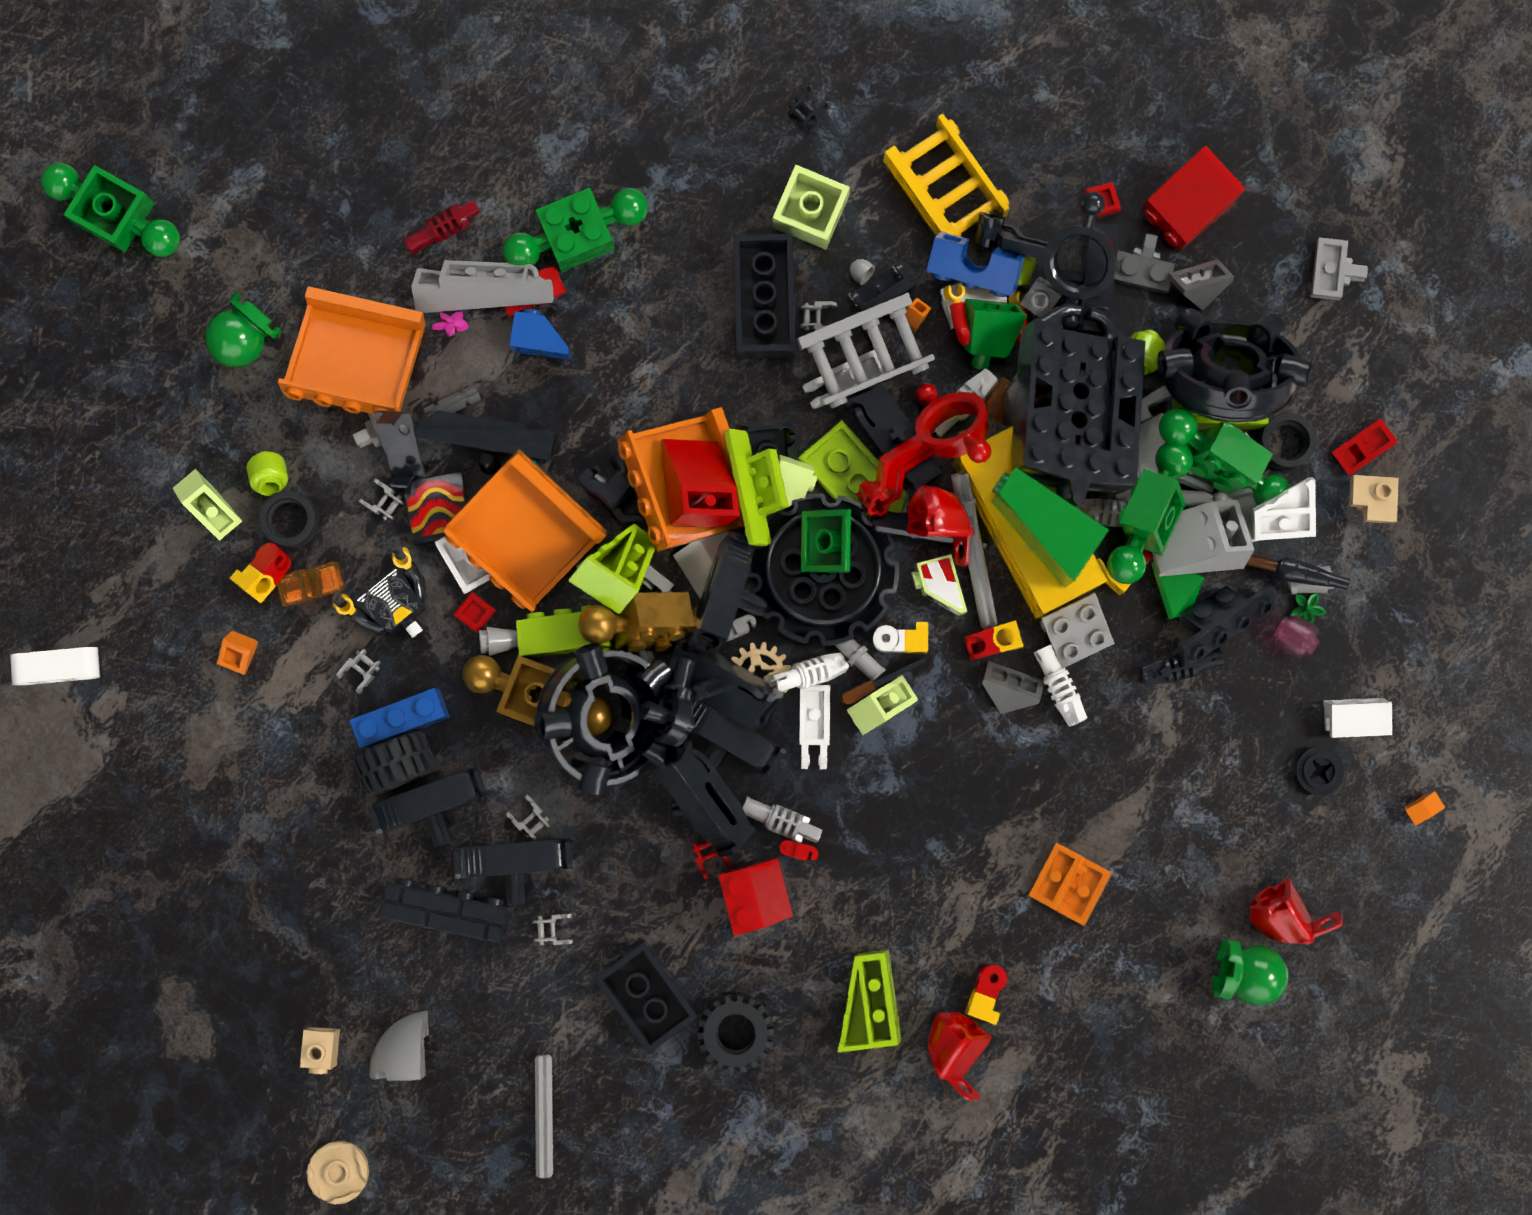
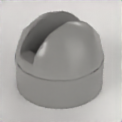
(861, 271)

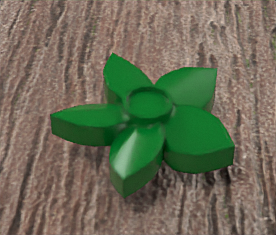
(1307, 607)

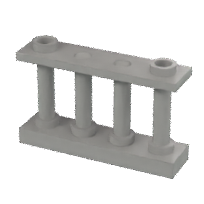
(842, 331)

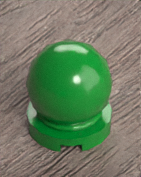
(238, 334)
(1252, 973)

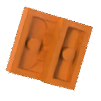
(1070, 884)

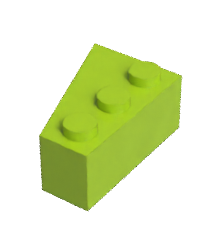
(616, 569)
(552, 634)
(871, 1005)

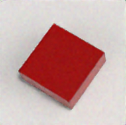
(1111, 199)
(474, 612)

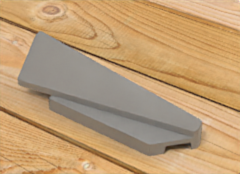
(478, 285)

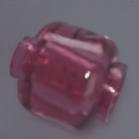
(1296, 636)

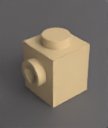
(319, 1049)

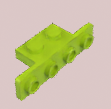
(757, 484)

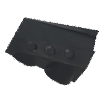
(771, 434)

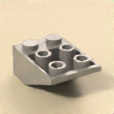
(1207, 541)

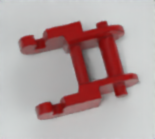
(697, 848)
(798, 850)

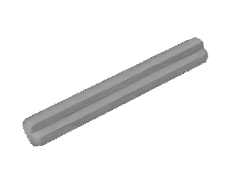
(543, 1116)

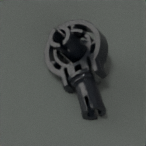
(673, 715)

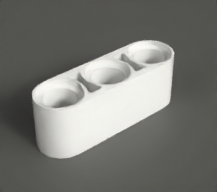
(55, 666)

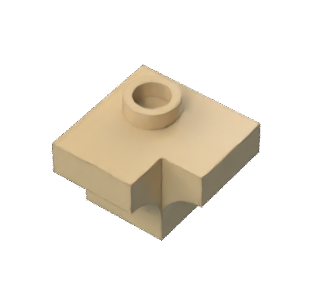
(1375, 497)

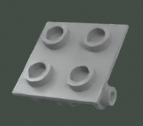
(1077, 630)

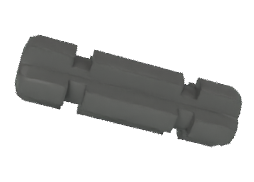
(455, 401)

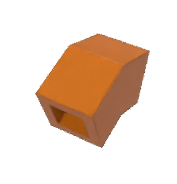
(917, 314)
(1424, 807)

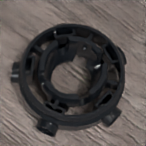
(1201, 384)
(570, 723)

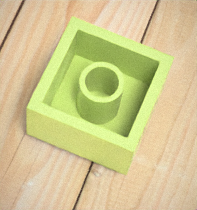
(810, 207)

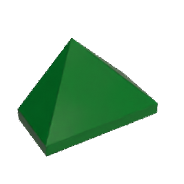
(1178, 591)

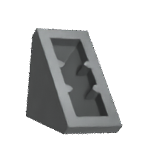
(1202, 282)
(1011, 688)

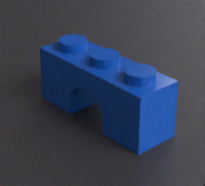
(950, 261)
(399, 718)

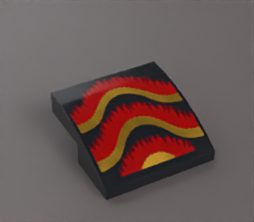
(433, 504)

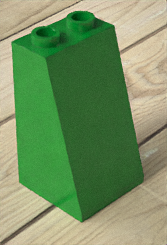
(1048, 525)

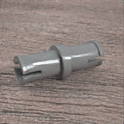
(861, 659)

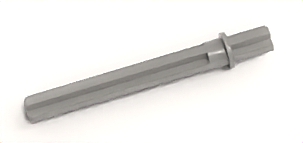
(977, 561)

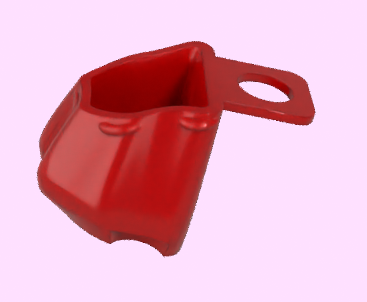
(940, 514)
(1284, 918)
(954, 1047)

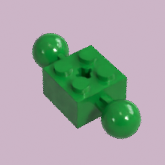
(580, 210)
(127, 211)
(1223, 455)
(1151, 513)

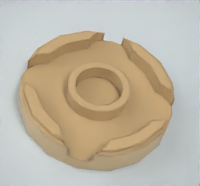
(338, 1172)

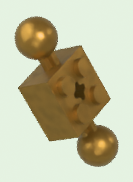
(645, 622)
(483, 675)

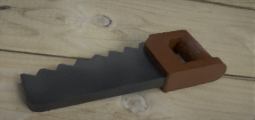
(870, 687)

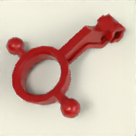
(922, 446)

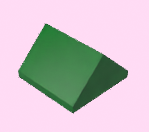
(826, 541)

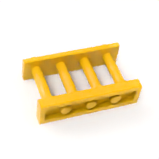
(916, 186)

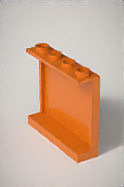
(353, 353)
(646, 474)
(523, 531)

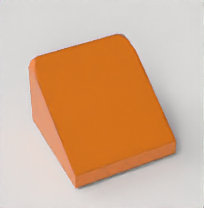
(236, 652)

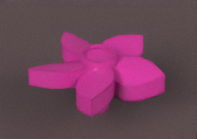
(451, 323)

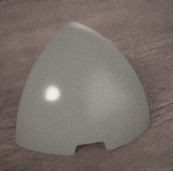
(401, 1050)

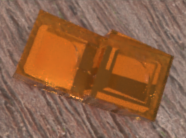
(310, 584)

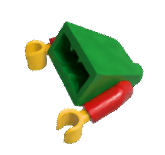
(987, 326)

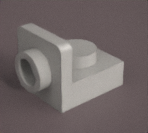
(1041, 297)
(655, 579)

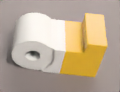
(889, 640)

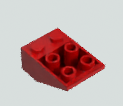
(698, 484)

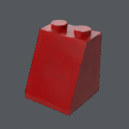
(1193, 199)
(755, 896)

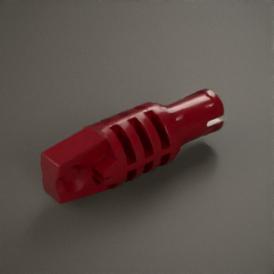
(442, 226)

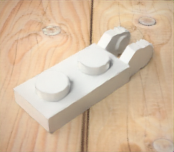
(845, 377)
(814, 723)

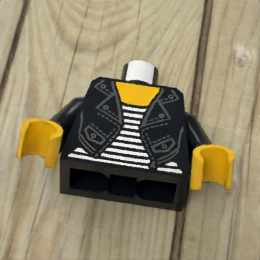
(391, 601)

